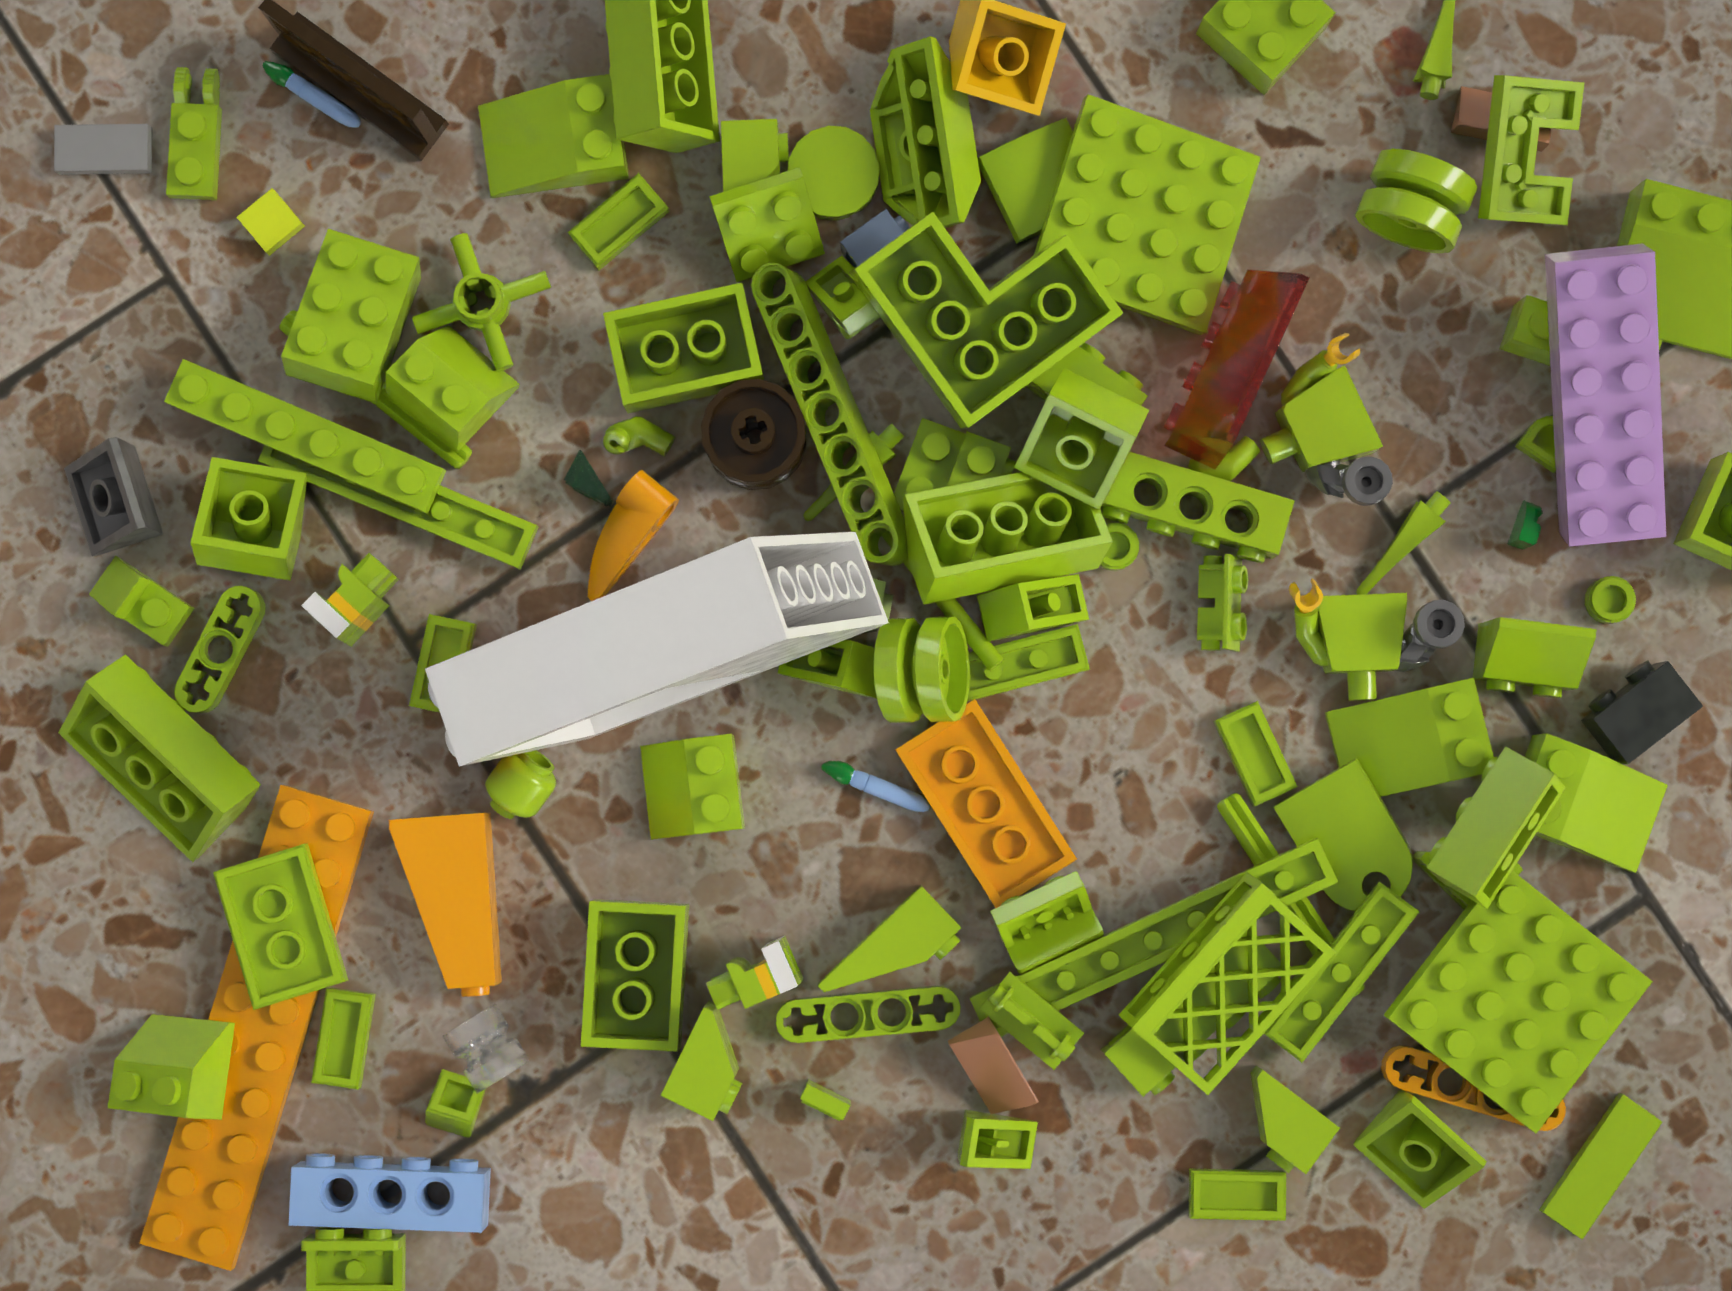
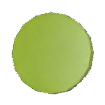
(837, 171)

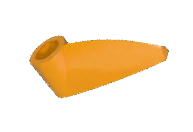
(631, 525)

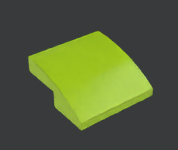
(1025, 176)

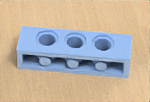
(317, 1206)

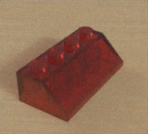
(1234, 364)

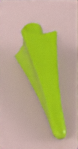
(1437, 59)
(883, 446)
(1417, 526)

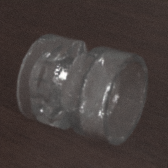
(486, 1048)

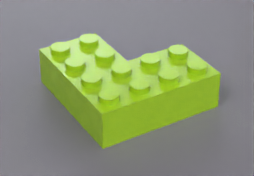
(976, 340)

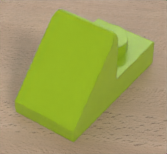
(842, 298)
(141, 601)

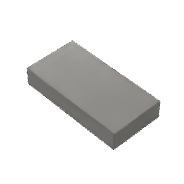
(103, 149)

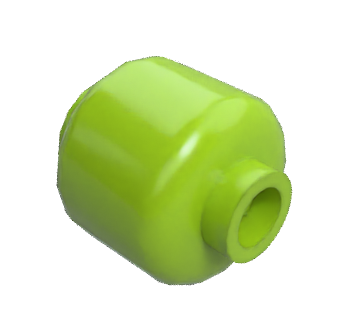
(520, 784)

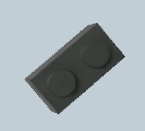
(1641, 711)

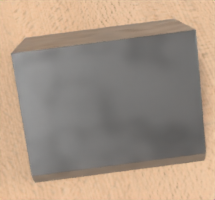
(112, 497)

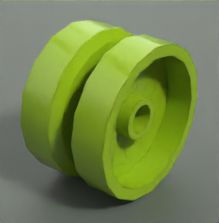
(1416, 200)
(922, 669)

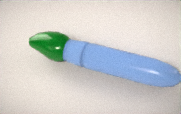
(312, 94)
(846, 774)

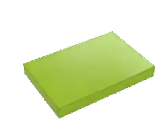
(280, 926)

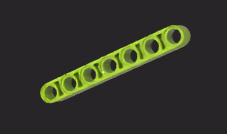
(814, 401)

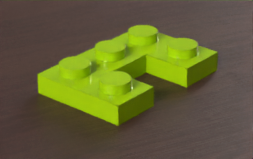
(1508, 180)

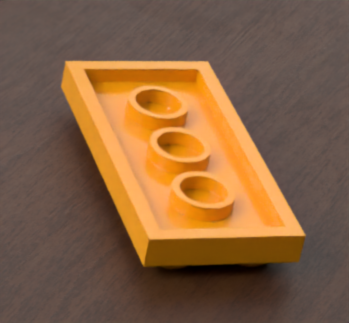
(986, 805)

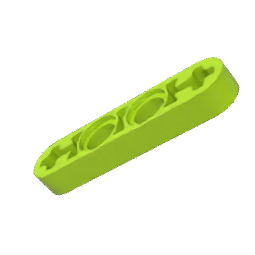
(868, 1020)

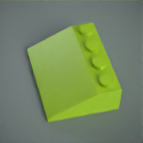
(1691, 259)

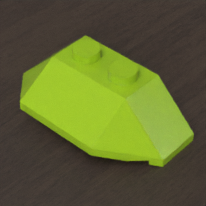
(924, 136)

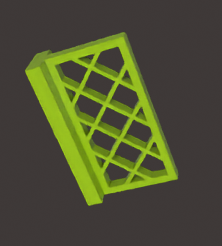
(1202, 953)

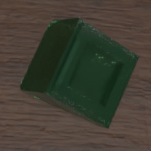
(585, 480)

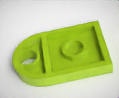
(1352, 830)

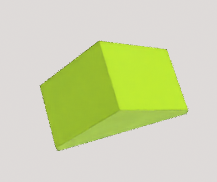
(996, 1141)

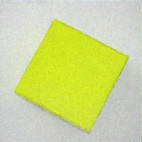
(270, 221)

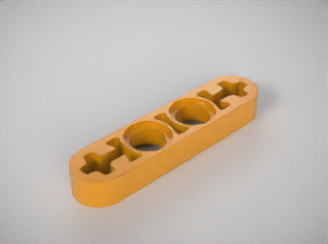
(1468, 1095)

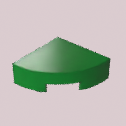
(1526, 529)

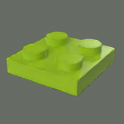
(767, 223)

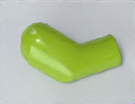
(635, 433)
(1233, 463)

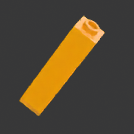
(455, 892)

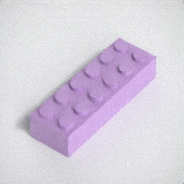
(1606, 394)

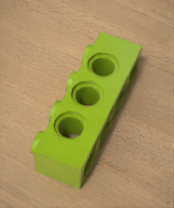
(1265, 511)

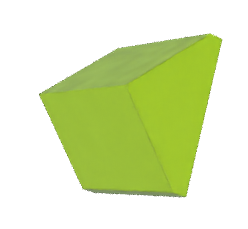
(1417, 1150)

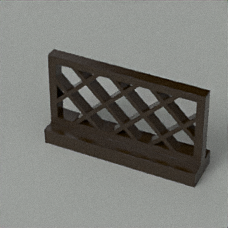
(353, 81)

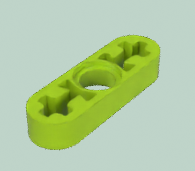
(213, 685)

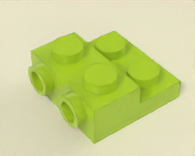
(950, 458)

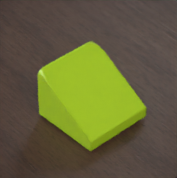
(454, 1104)

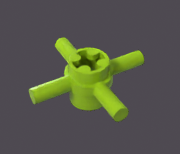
(484, 320)

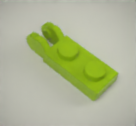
(194, 138)

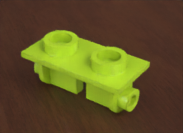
(1225, 585)
(1032, 1021)

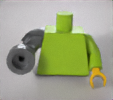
(1328, 425)
(1367, 636)

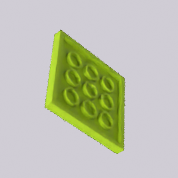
(1151, 210)
(1518, 1000)

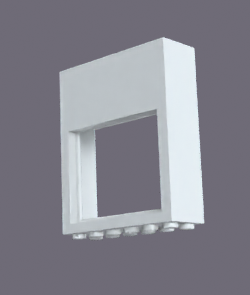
(655, 644)

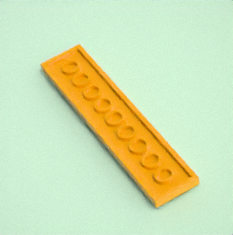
(219, 1164)

